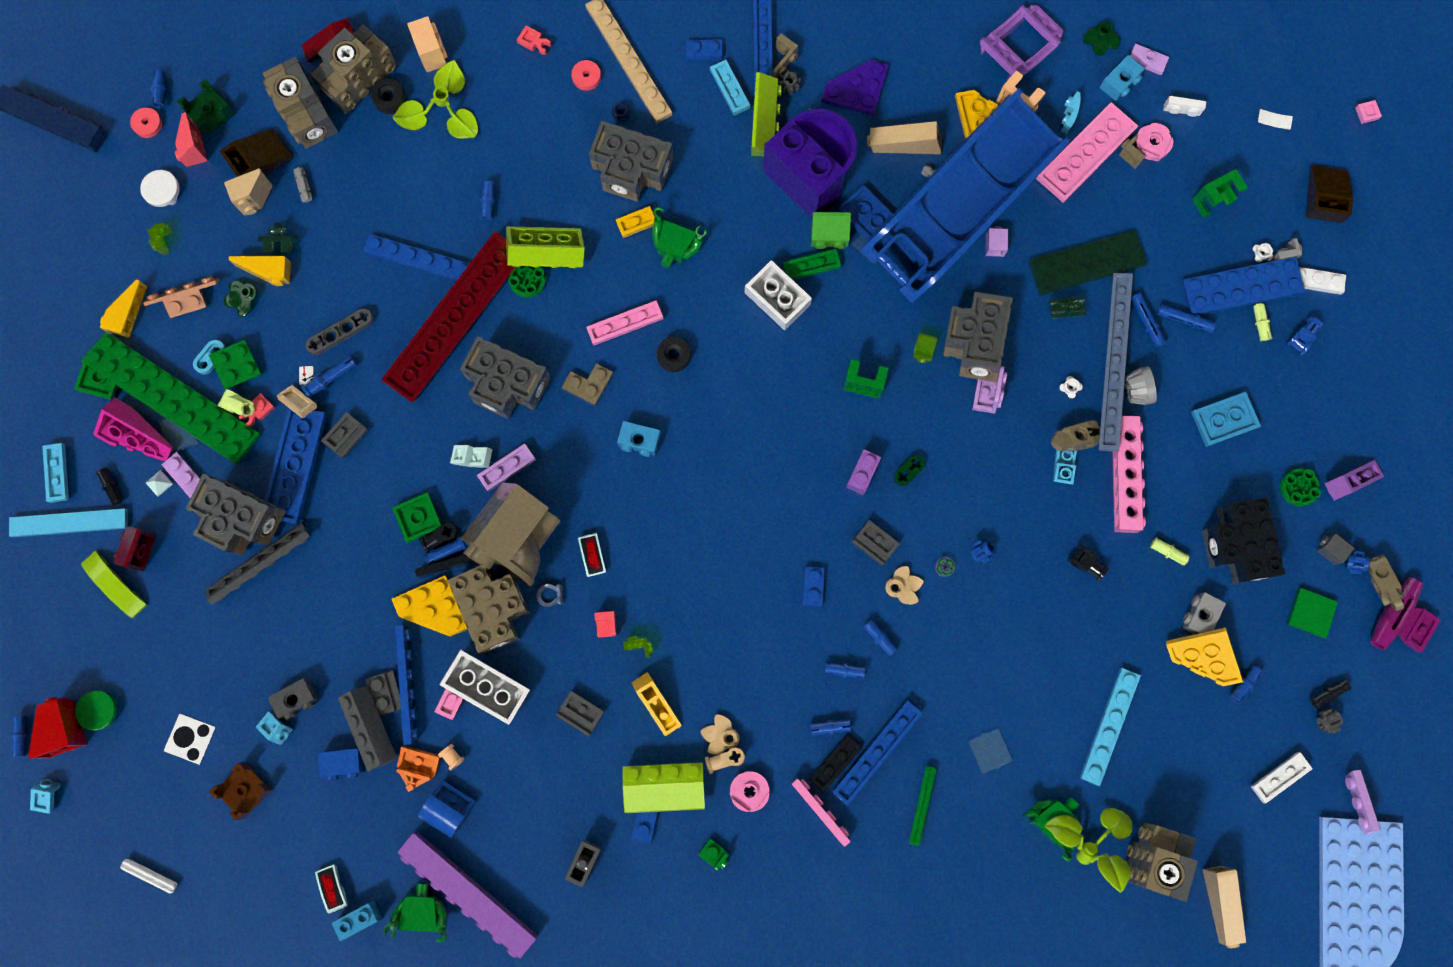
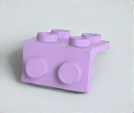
(990, 394)

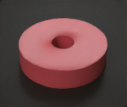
(589, 82)
(151, 128)

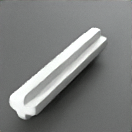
(148, 875)

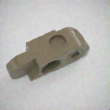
(1077, 437)
(1385, 582)

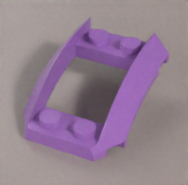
(1005, 56)

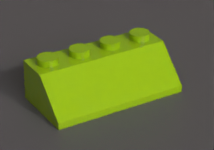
(765, 112)
(544, 247)
(663, 787)

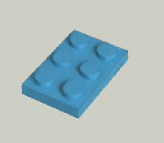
(1225, 419)

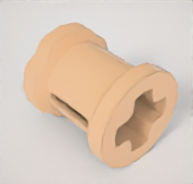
(451, 757)

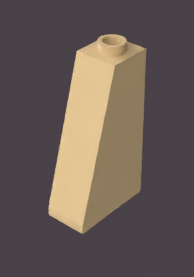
(908, 139)
(1225, 905)

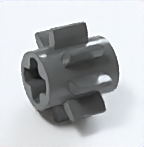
(792, 78)
(1329, 721)

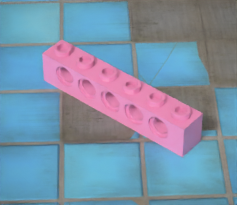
(1121, 482)

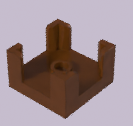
(242, 790)

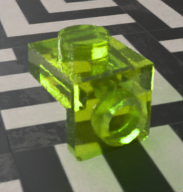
(156, 234)
(924, 347)
(635, 643)

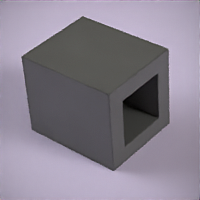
(1334, 548)

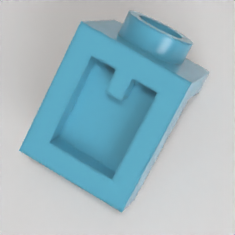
(273, 728)
(43, 796)

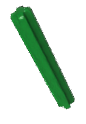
(922, 805)

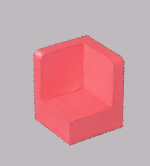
(606, 624)

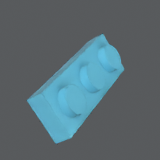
(729, 87)
(55, 472)

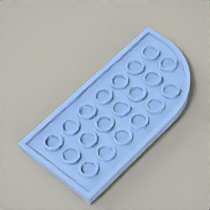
(1360, 893)

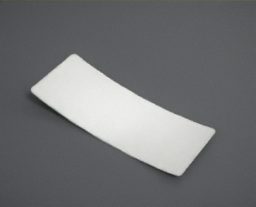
(1274, 119)

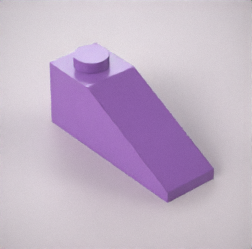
(1354, 480)

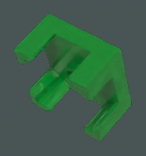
(1219, 191)
(864, 385)

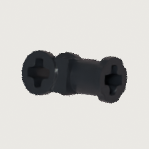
(439, 537)
(1087, 562)

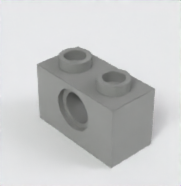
(1212, 608)

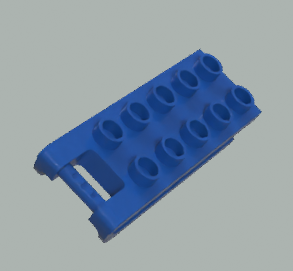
(966, 194)

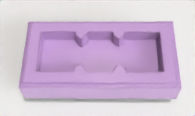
(1149, 59)

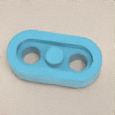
(203, 357)

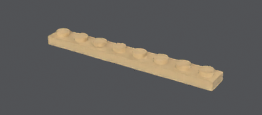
(629, 60)

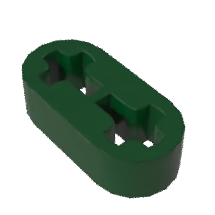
(912, 473)

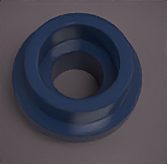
(620, 107)

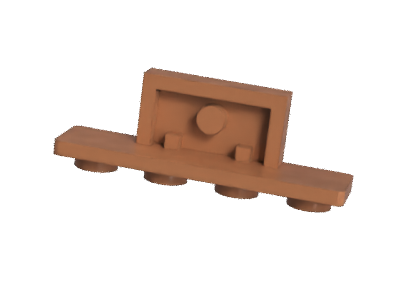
(184, 299)

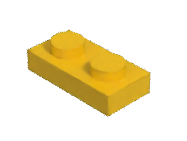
(635, 222)

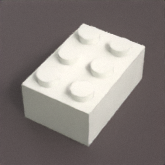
(777, 295)

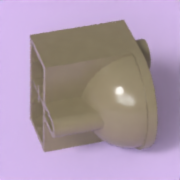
(510, 532)

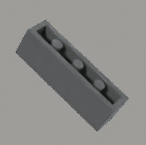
(367, 728)

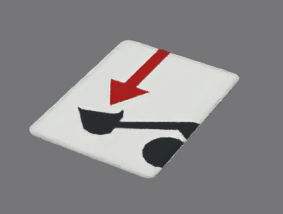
(305, 374)

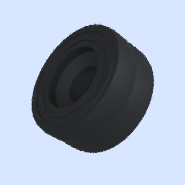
(384, 86)
(679, 363)

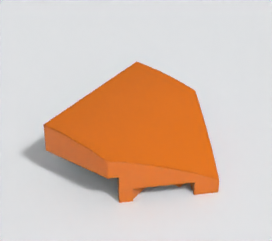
(416, 766)

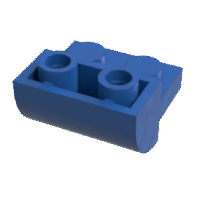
(446, 809)

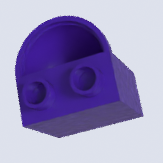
(811, 158)

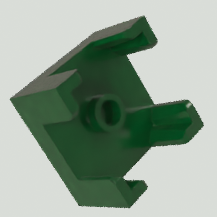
(207, 109)

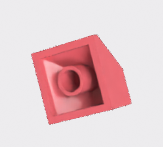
(189, 143)

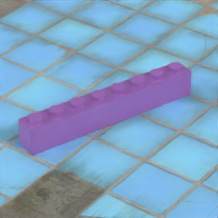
(467, 894)

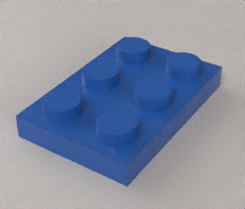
(866, 212)

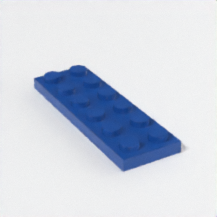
(1243, 286)
(295, 463)

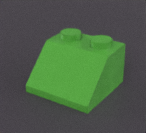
(830, 229)

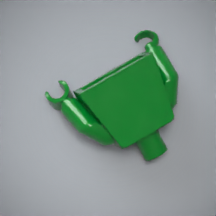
(675, 241)
(1046, 810)
(419, 913)

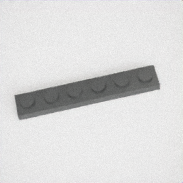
(257, 563)

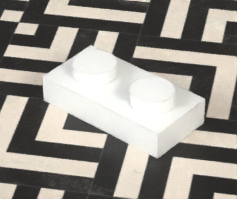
(1184, 105)

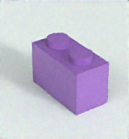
(863, 472)

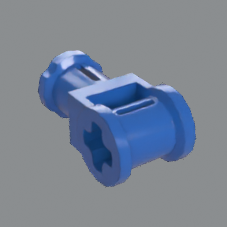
(1304, 337)

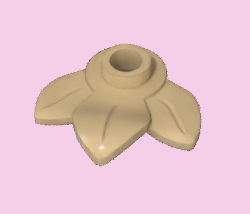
(906, 586)
(717, 734)

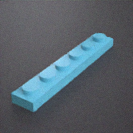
(1110, 727)

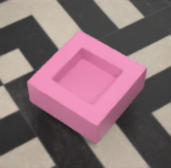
(1368, 112)

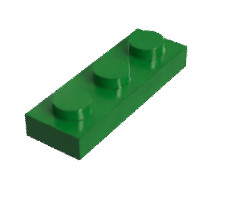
(812, 264)

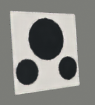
(189, 739)

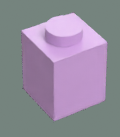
(997, 241)

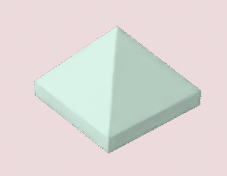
(159, 483)

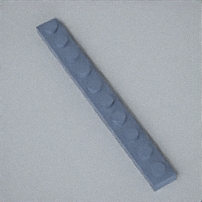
(1116, 362)

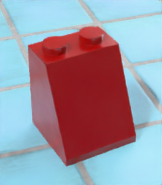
(55, 729)

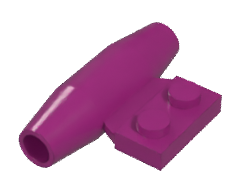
(1411, 623)

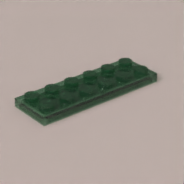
(1087, 263)

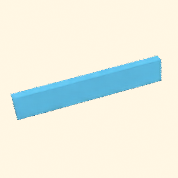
(68, 522)

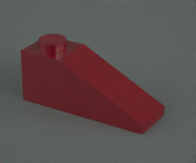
(323, 37)

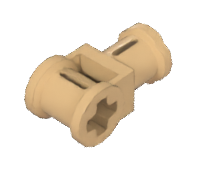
(724, 760)

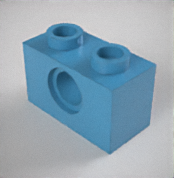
(1127, 69)
(630, 431)
(357, 920)

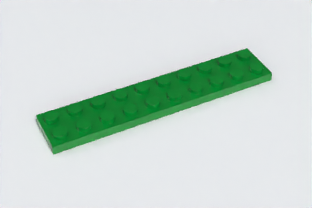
(171, 398)

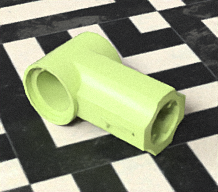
(235, 403)

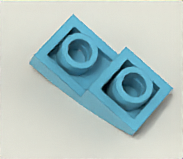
(1071, 112)
(1064, 467)

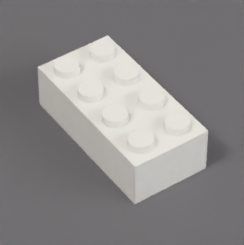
(484, 687)

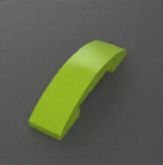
(112, 585)

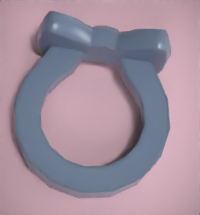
(559, 599)

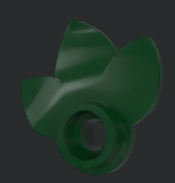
(1100, 40)
(239, 298)

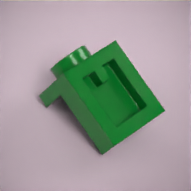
(714, 854)

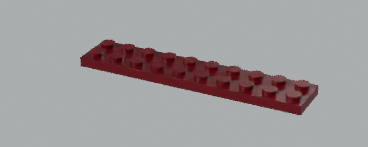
(450, 319)

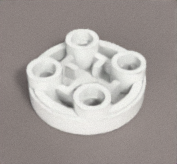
(160, 188)

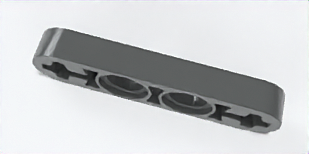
(341, 335)

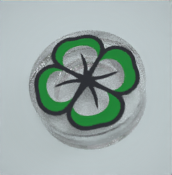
(945, 567)

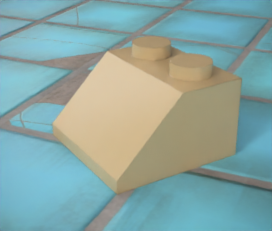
(249, 191)

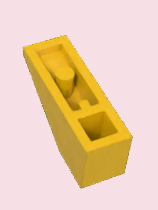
(269, 268)
(122, 313)
(656, 704)

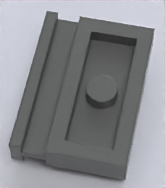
(344, 435)
(875, 543)
(385, 692)
(580, 713)

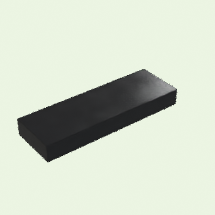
(443, 566)
(835, 763)

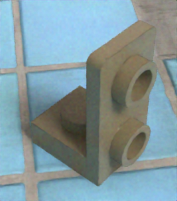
(787, 47)

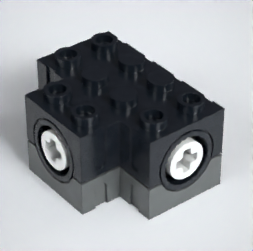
(1245, 541)

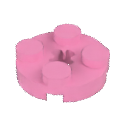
(1162, 137)
(749, 803)

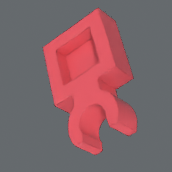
(533, 39)
(262, 409)

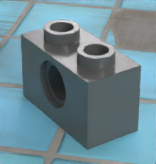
(282, 703)
(583, 863)

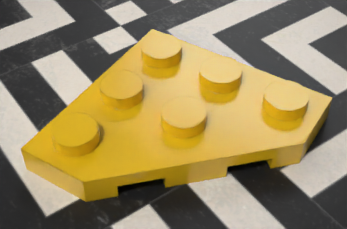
(972, 110)
(432, 607)
(1207, 655)

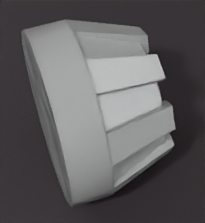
(1141, 386)

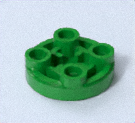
(527, 281)
(1300, 487)
(96, 710)

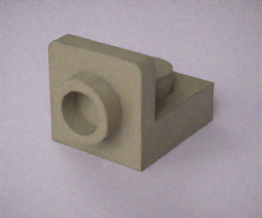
(1131, 154)

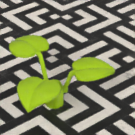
(447, 79)
(1113, 868)

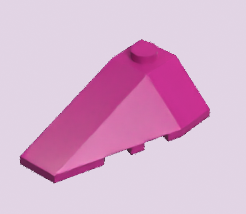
(124, 426)

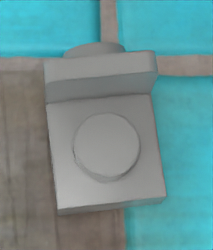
(1293, 249)

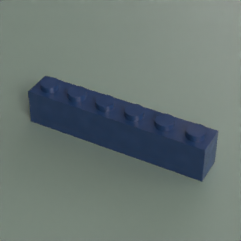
(51, 119)

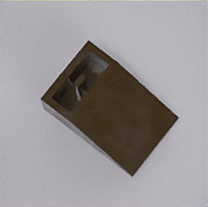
(255, 152)
(1329, 194)

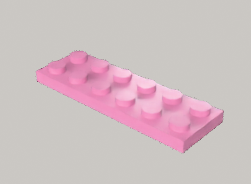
(1087, 152)

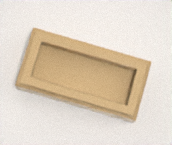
(297, 401)

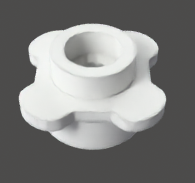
(1266, 248)
(1070, 381)

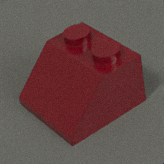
(134, 549)

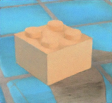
(428, 43)

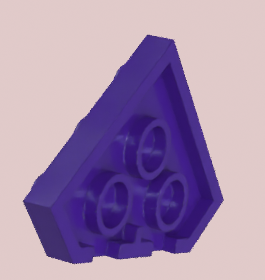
(857, 88)

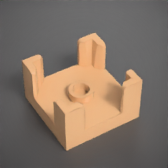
(1009, 88)

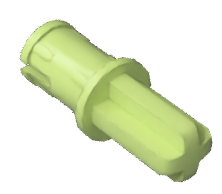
(1262, 322)
(1169, 551)

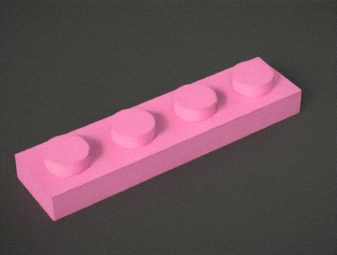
(624, 323)
(827, 817)

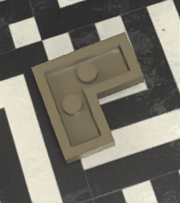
(591, 388)

